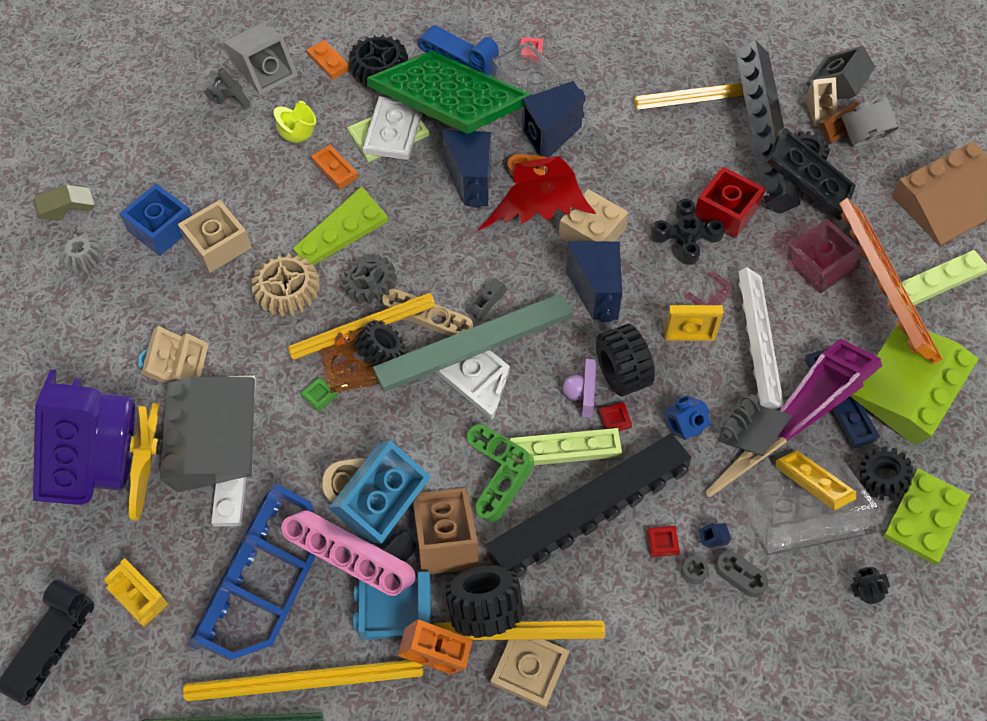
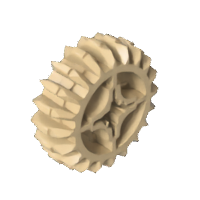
(301, 285)

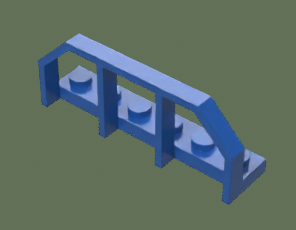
(231, 579)

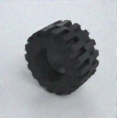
(625, 359)
(484, 601)

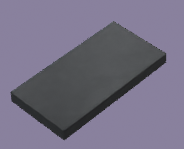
(810, 172)

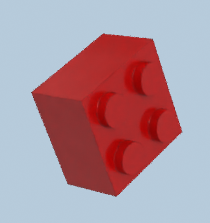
(729, 200)

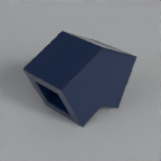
(714, 535)

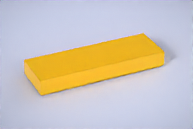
(816, 480)

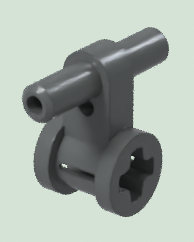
(226, 87)

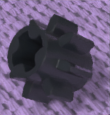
(870, 585)

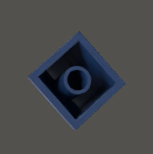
(553, 117)
(469, 164)
(596, 276)

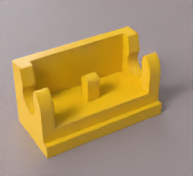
(135, 592)

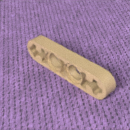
(425, 318)

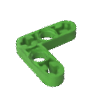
(508, 470)

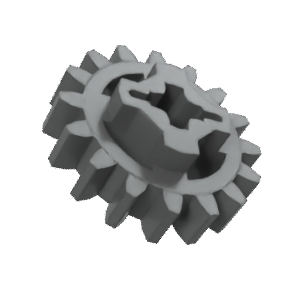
(369, 279)

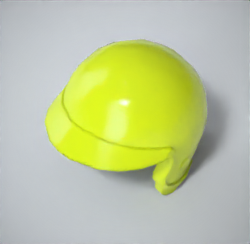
(295, 124)

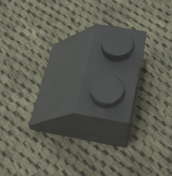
(849, 67)

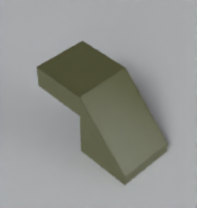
(56, 202)

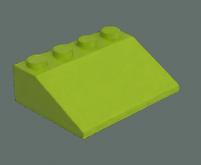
(912, 391)

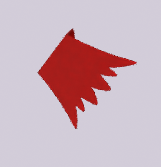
(540, 192)

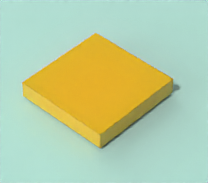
(693, 322)

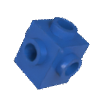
(687, 417)

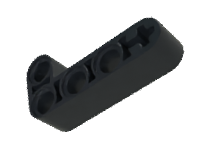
(47, 642)

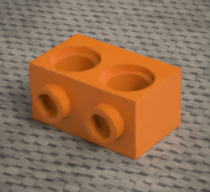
(435, 647)

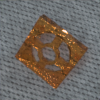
(350, 379)

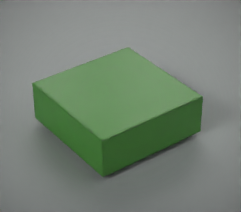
(318, 394)

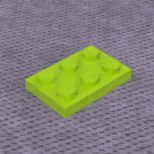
(927, 516)

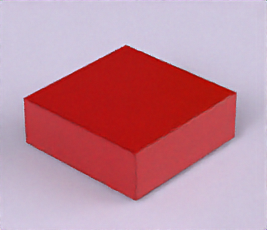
(615, 417)
(663, 541)

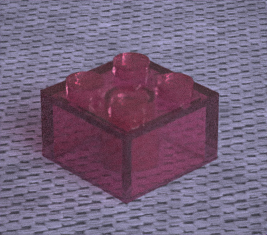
(824, 256)

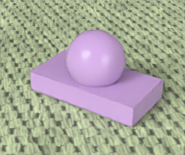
(581, 387)

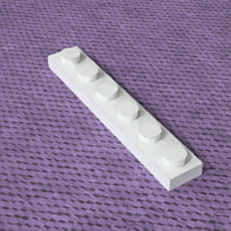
(761, 340)
(229, 499)

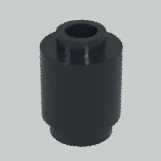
(399, 545)

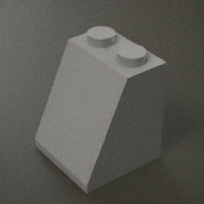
(261, 57)

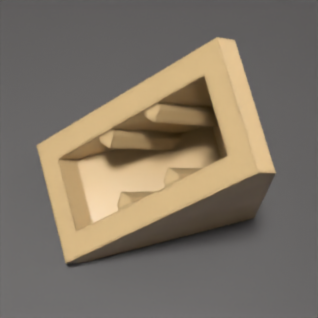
(821, 99)

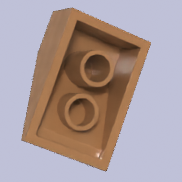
(445, 531)

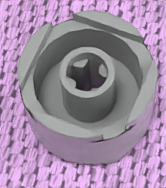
(870, 122)

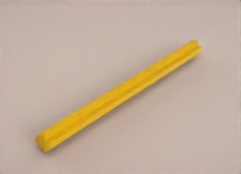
(301, 680)

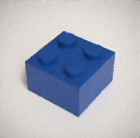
(155, 219)

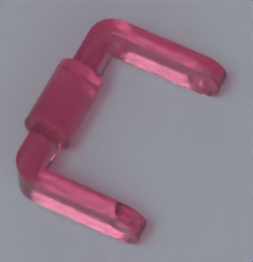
(719, 297)

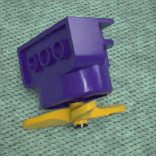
(88, 444)

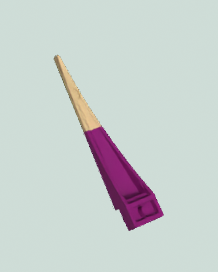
(828, 383)

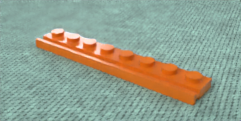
(890, 283)

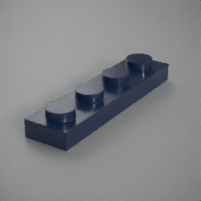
(850, 416)

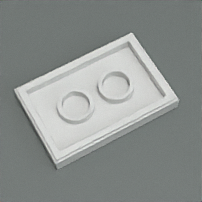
(392, 129)

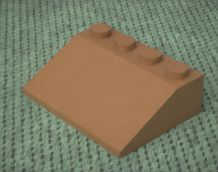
(947, 194)

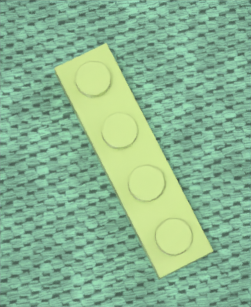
(945, 277)
(571, 446)

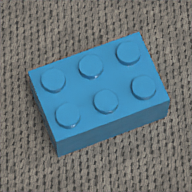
(379, 492)

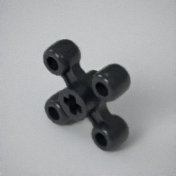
(687, 231)

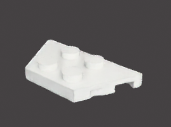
(479, 380)

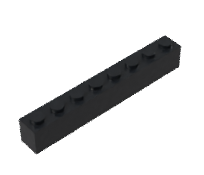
(765, 123)
(590, 505)

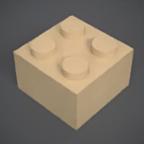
(605, 225)
(214, 236)

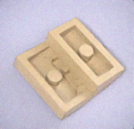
(173, 356)

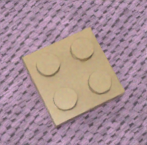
(530, 670)

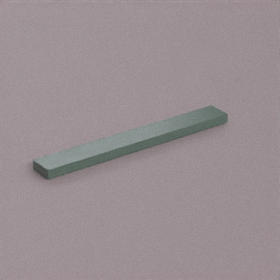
(472, 342)

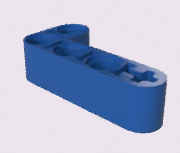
(457, 49)

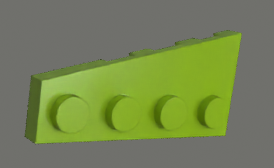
(342, 227)

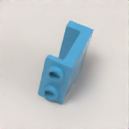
(387, 615)

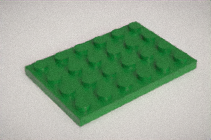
(448, 91)

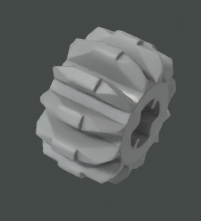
(81, 254)

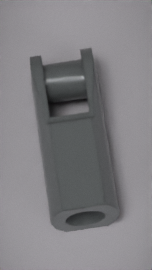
(488, 297)

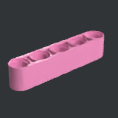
(360, 550)

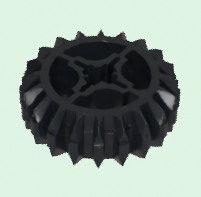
(375, 56)

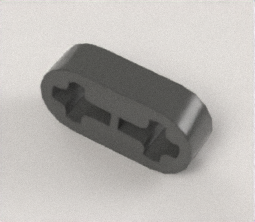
(746, 569)

